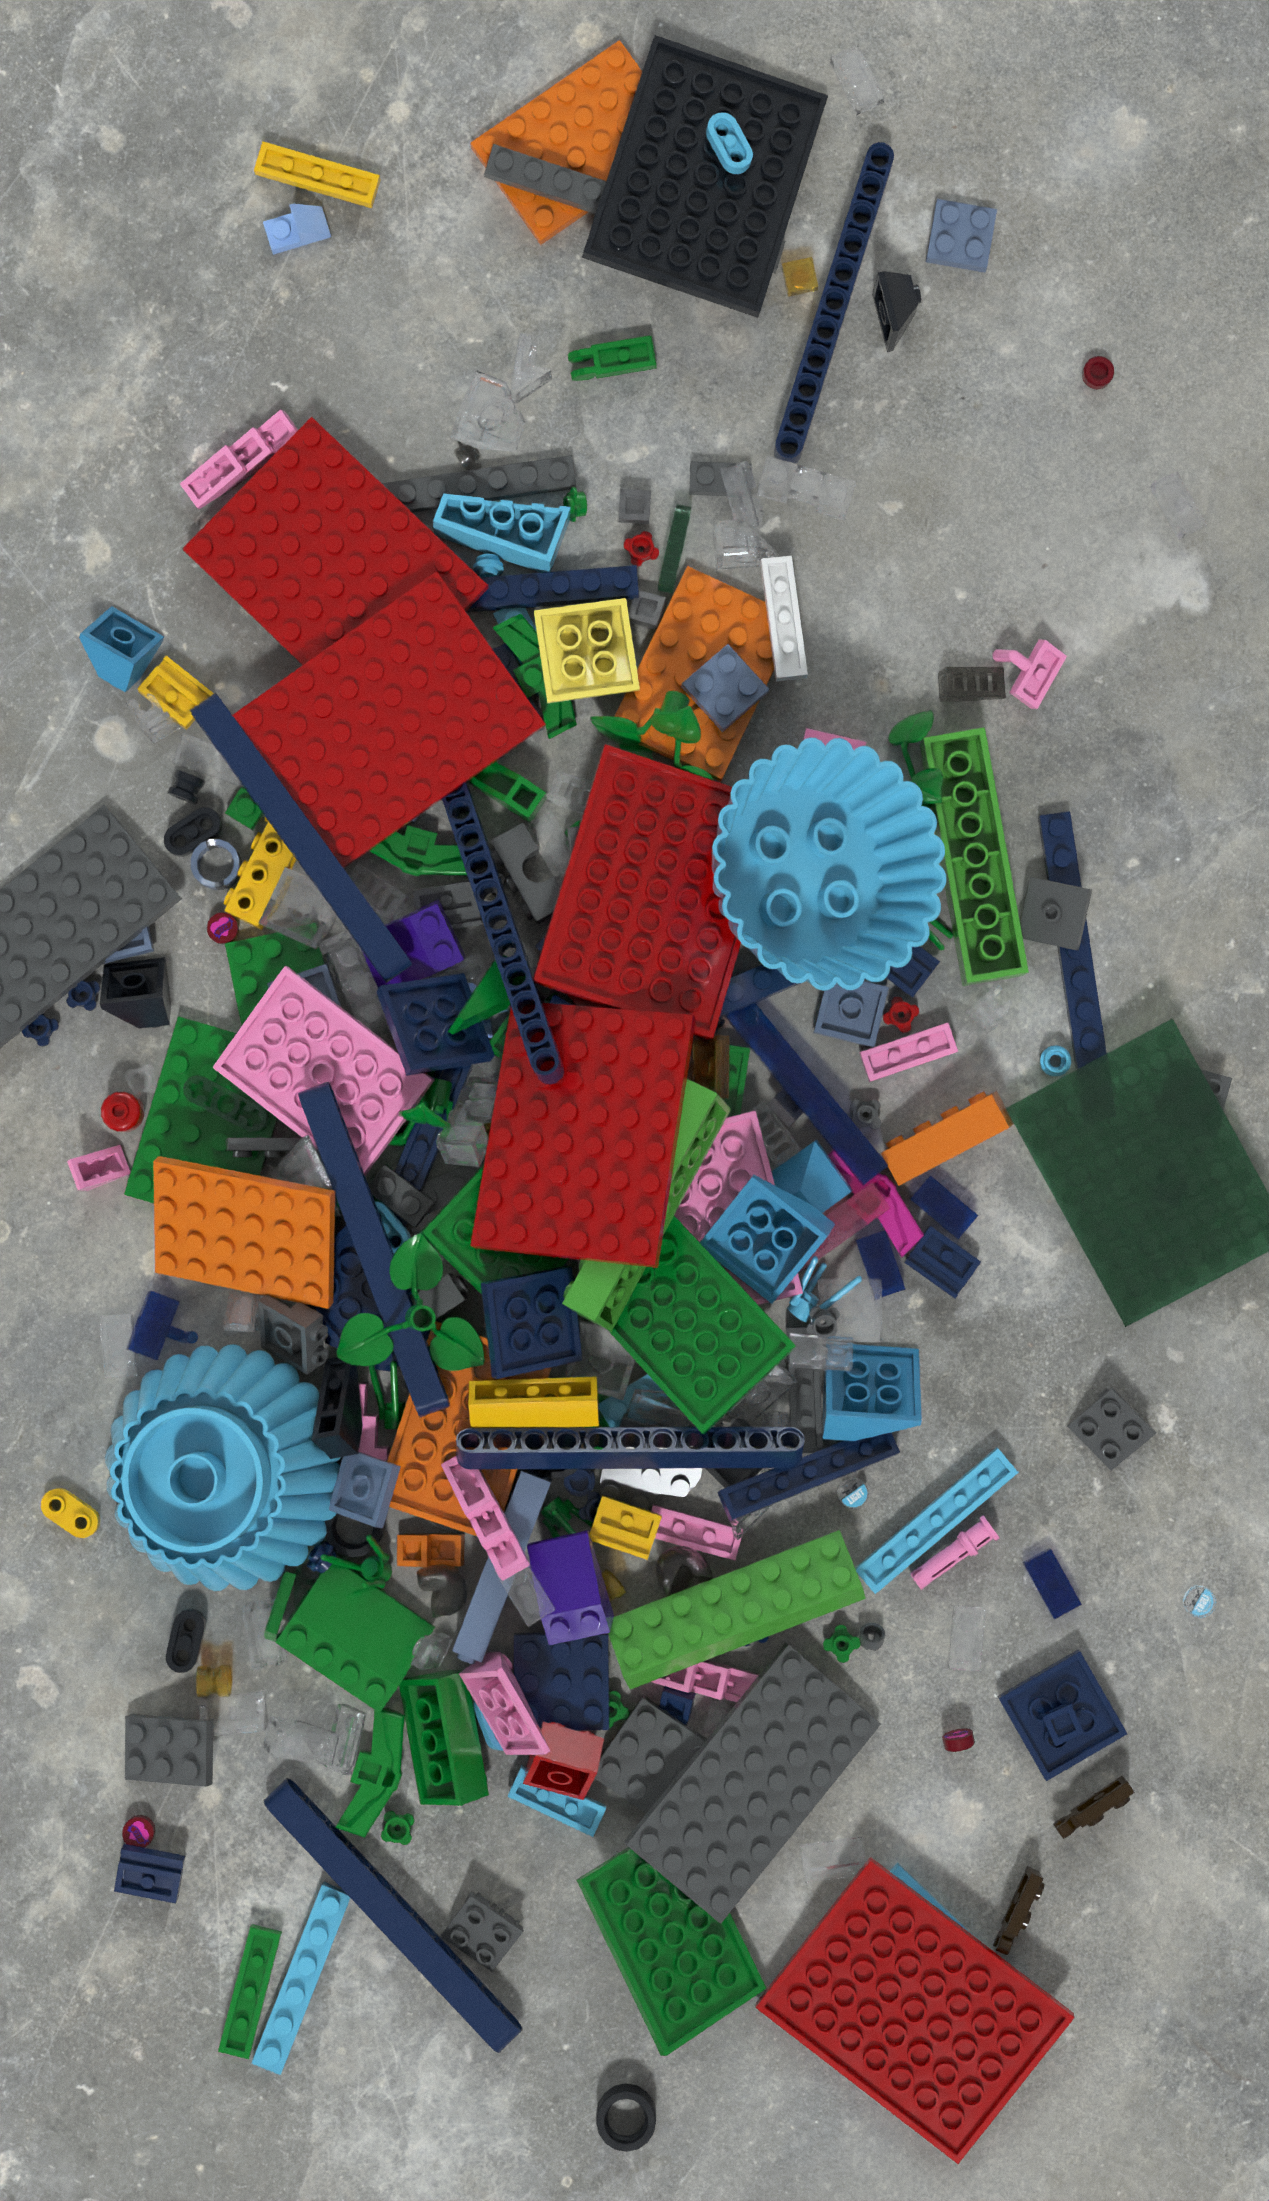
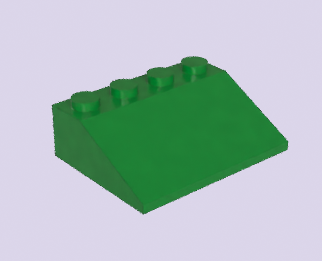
(354, 1635)

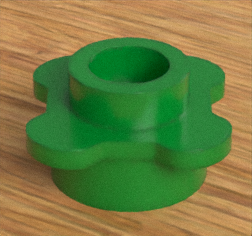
(577, 502)
(841, 1634)
(620, 1711)
(397, 1836)

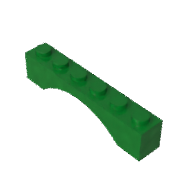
(510, 790)

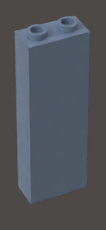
(490, 1593)

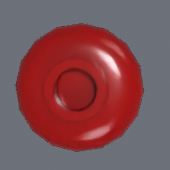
(122, 1111)

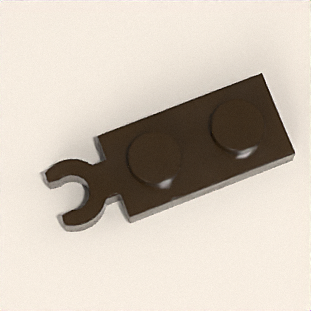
(1092, 1809)
(1018, 1912)

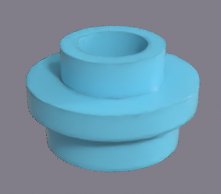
(488, 565)
(1065, 1061)

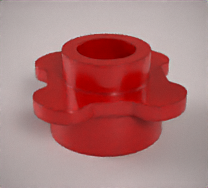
(644, 540)
(897, 1006)

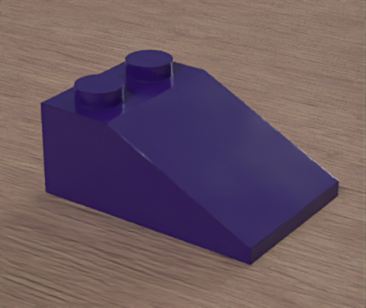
(427, 942)
(574, 1585)

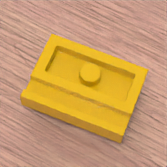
(175, 691)
(625, 1527)

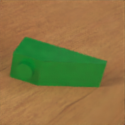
(486, 1000)

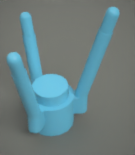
(802, 1303)

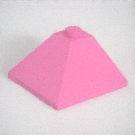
(504, 1705)

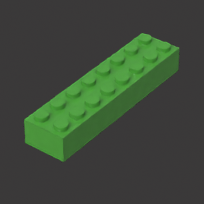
(975, 859)
(604, 1287)
(735, 1609)

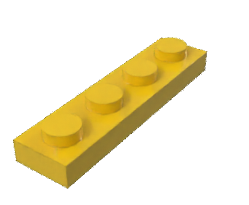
(317, 174)

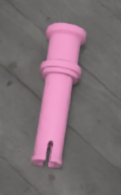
(966, 1544)

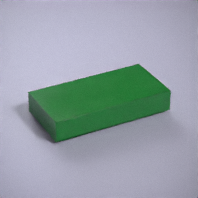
(279, 1606)

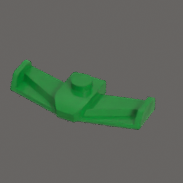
(524, 643)
(419, 855)
(376, 1772)

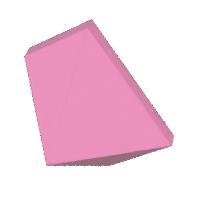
(98, 1168)

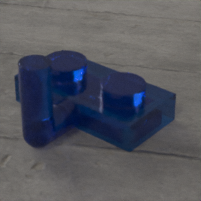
(155, 1325)

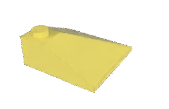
(586, 650)

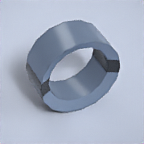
(196, 858)

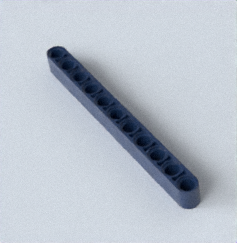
(835, 290)
(301, 838)
(503, 938)
(372, 1245)
(616, 1456)
(393, 1915)

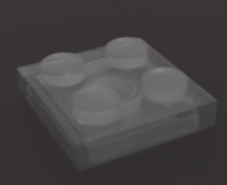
(858, 1309)

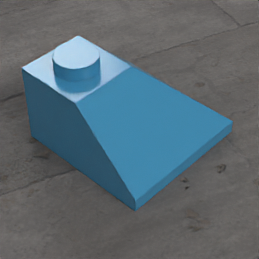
(120, 647)
(812, 1178)

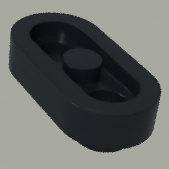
(192, 830)
(185, 1639)

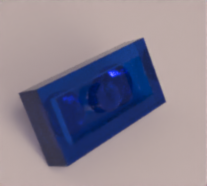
(943, 1207)
(880, 1261)
(1051, 1583)

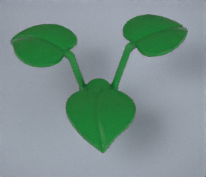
(673, 719)
(912, 730)
(433, 1101)
(415, 1267)

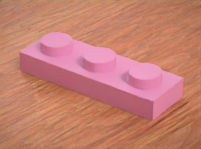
(908, 1052)
(696, 1533)

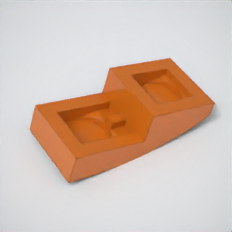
(430, 1549)

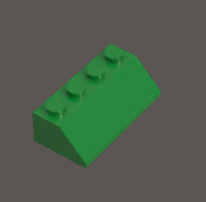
(443, 1739)

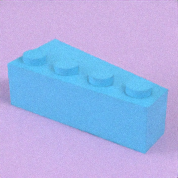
(510, 530)

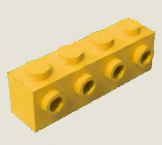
(259, 877)
(534, 1403)

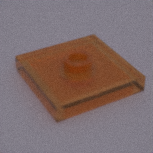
(712, 1064)

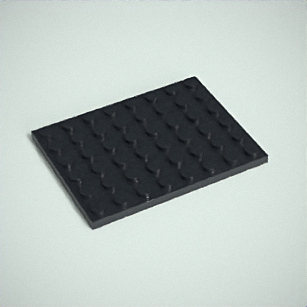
(671, 203)

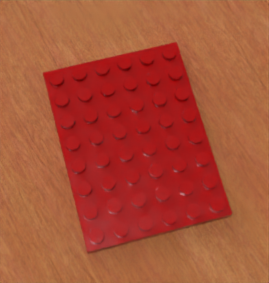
(321, 546)
(389, 719)
(638, 896)
(593, 1156)
(914, 2010)

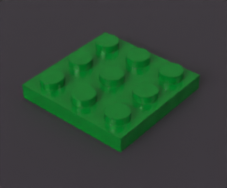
(260, 960)

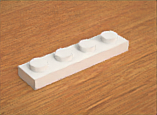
(783, 618)

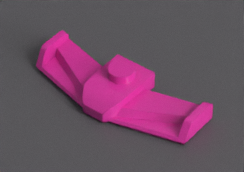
(896, 1221)

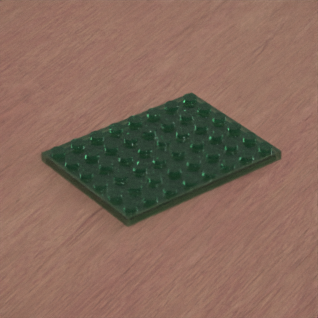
(1147, 1171)

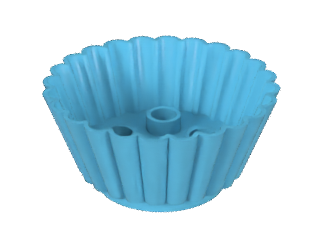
(828, 864)
(221, 1468)

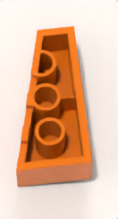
(947, 1138)

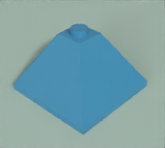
(766, 1236)
(874, 1396)

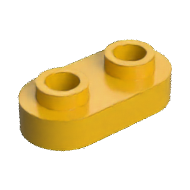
(70, 1511)

